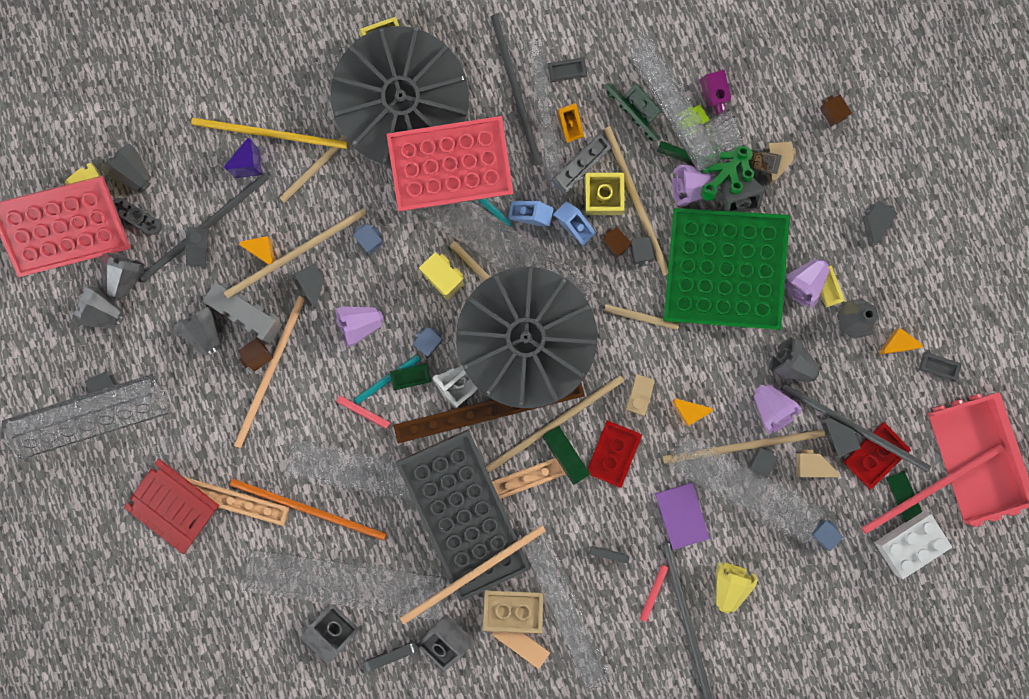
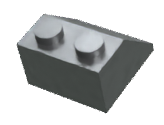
(329, 633)
(445, 642)

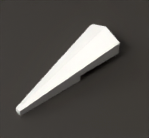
(455, 386)

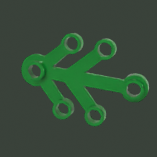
(729, 169)

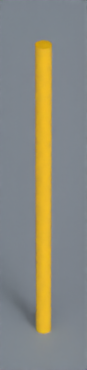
(270, 133)

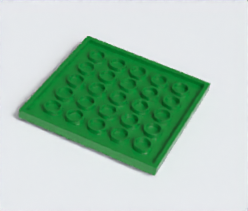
(727, 268)

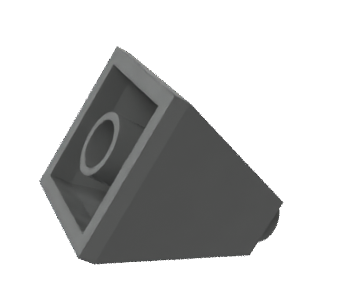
(747, 200)

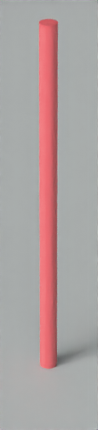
(932, 489)

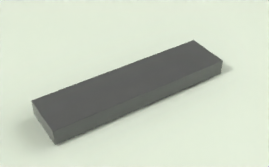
(581, 163)

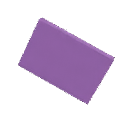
(682, 516)

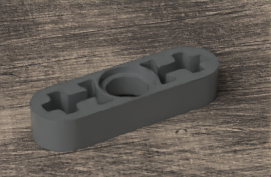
(145, 228)
(384, 659)

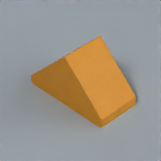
(570, 122)
(261, 248)
(899, 342)
(690, 411)

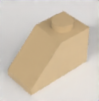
(788, 154)
(639, 395)
(813, 465)

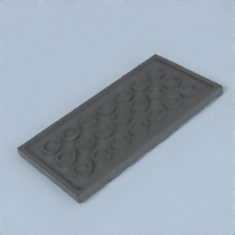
(462, 512)

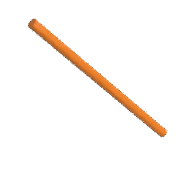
(308, 509)

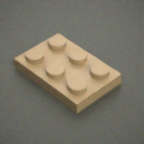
(513, 612)

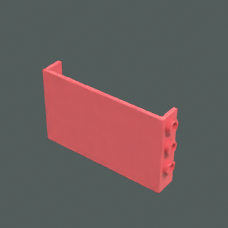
(969, 431)

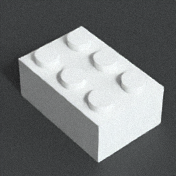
(913, 544)

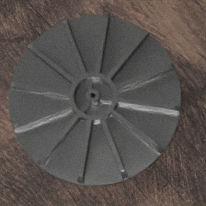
(396, 84)
(526, 337)

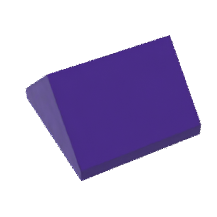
(245, 161)

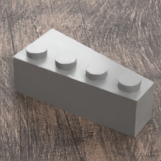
(243, 313)

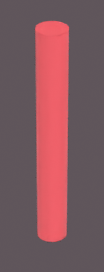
(363, 412)
(653, 593)

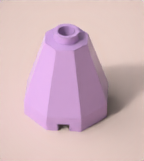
(689, 181)
(807, 282)
(358, 323)
(775, 408)

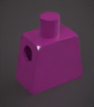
(710, 84)

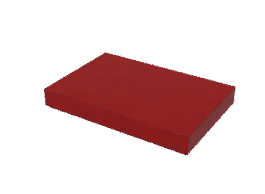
(614, 453)
(873, 461)

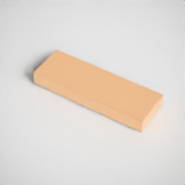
(524, 646)

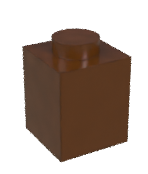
(835, 110)
(615, 242)
(254, 355)

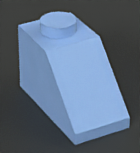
(531, 212)
(574, 222)

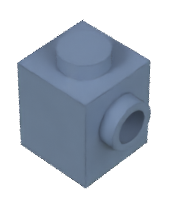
(368, 238)
(428, 340)
(827, 534)

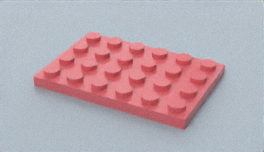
(450, 163)
(61, 226)

